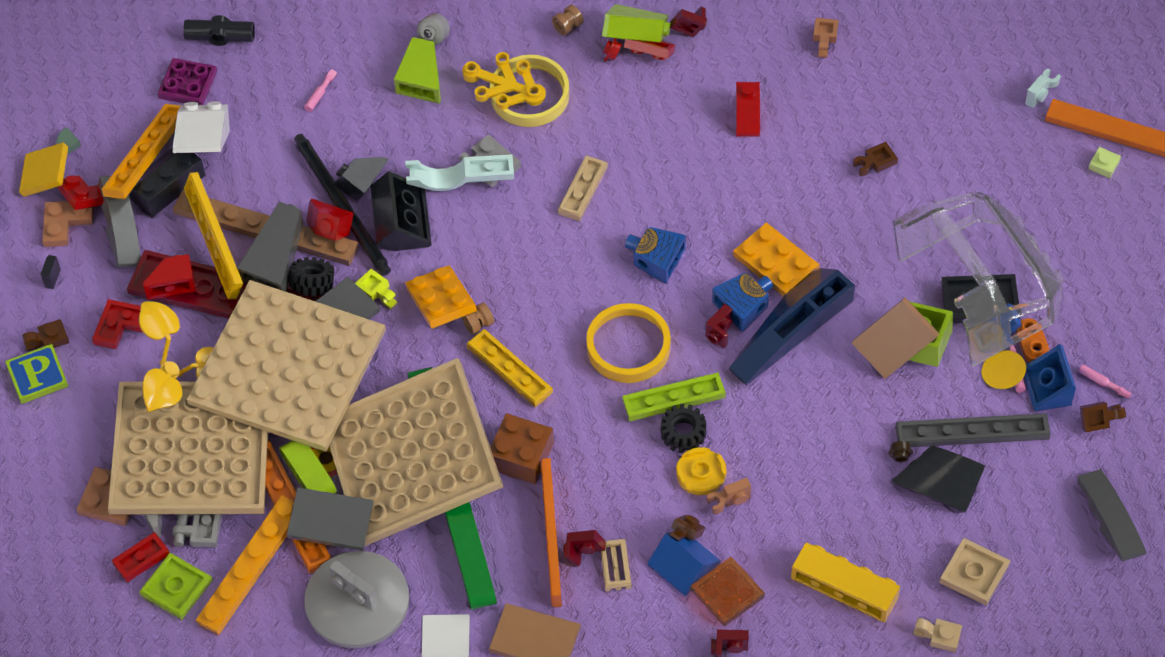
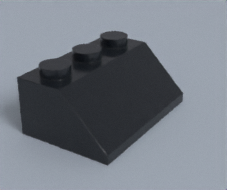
(165, 181)
(400, 214)

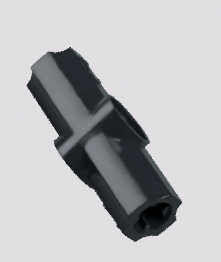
(219, 30)

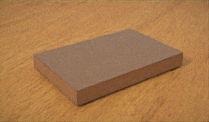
(895, 338)
(533, 634)

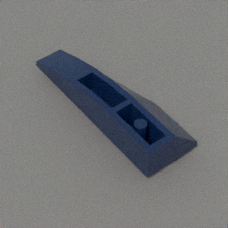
(793, 320)

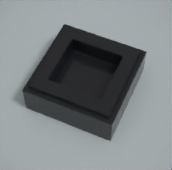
(50, 272)

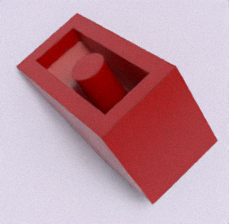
(747, 109)
(328, 220)
(170, 278)

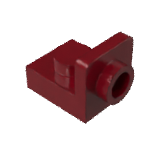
(689, 22)
(718, 325)
(582, 542)
(730, 640)

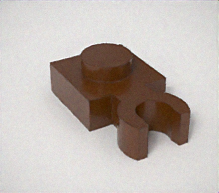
(878, 157)

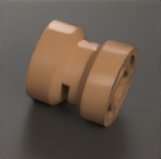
(567, 20)
(478, 319)

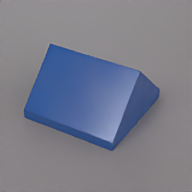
(1050, 380)
(682, 562)

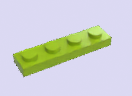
(661, 398)

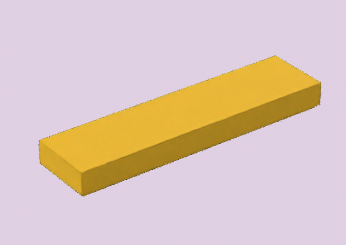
(509, 368)

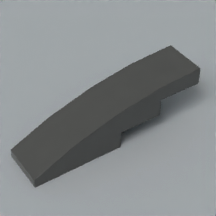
(121, 229)
(1112, 515)

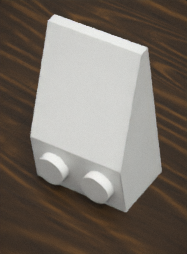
(201, 127)

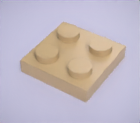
(975, 571)

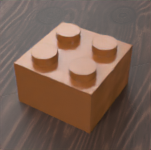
(521, 447)

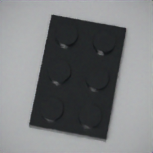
(958, 285)

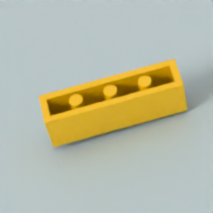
(845, 581)

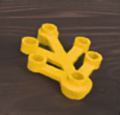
(508, 83)

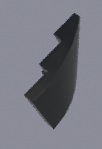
(942, 477)

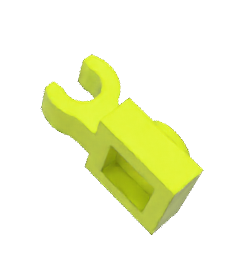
(377, 287)

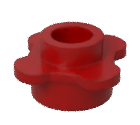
(611, 49)

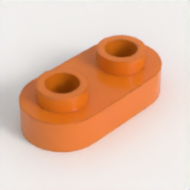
(1034, 341)

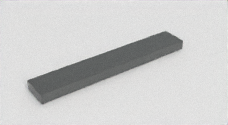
(974, 430)

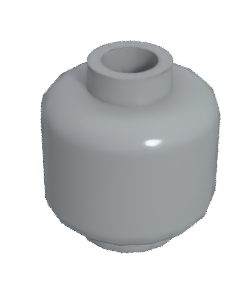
(433, 28)

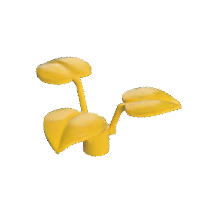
(160, 385)

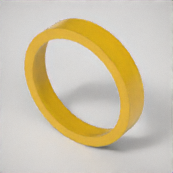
(633, 374)

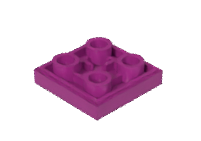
(187, 81)

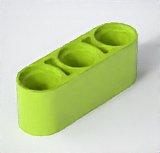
(306, 467)

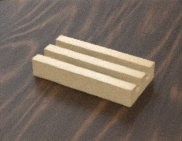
(617, 583)

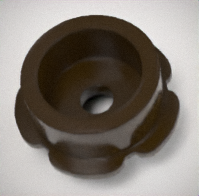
(900, 451)

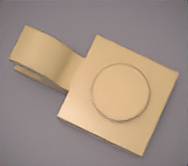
(943, 634)

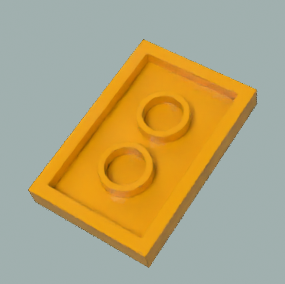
(776, 257)
(440, 296)

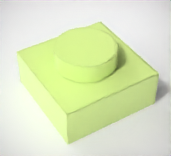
(1104, 162)

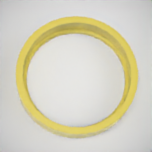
(533, 120)

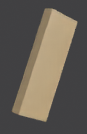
(582, 188)

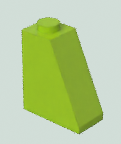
(635, 24)
(418, 72)

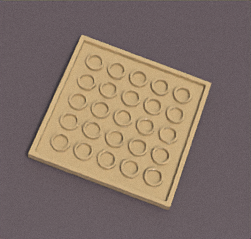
(287, 365)
(415, 450)
(184, 459)

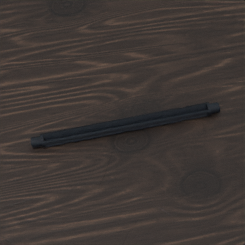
(340, 201)

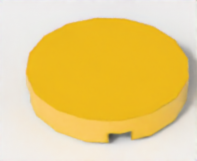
(701, 471)

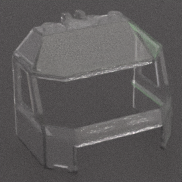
(984, 306)

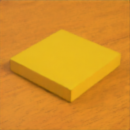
(43, 169)

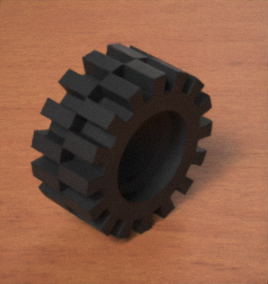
(311, 276)
(683, 415)

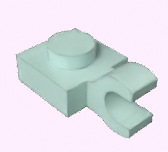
(1038, 90)

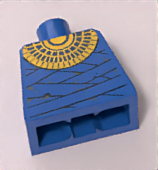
(657, 252)
(744, 296)

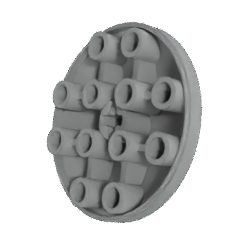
(356, 599)

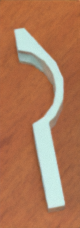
(468, 170)

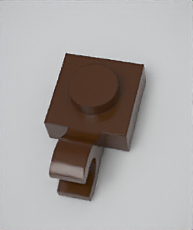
(48, 334)
(1097, 415)
(688, 527)

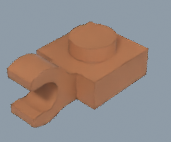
(825, 32)
(733, 493)

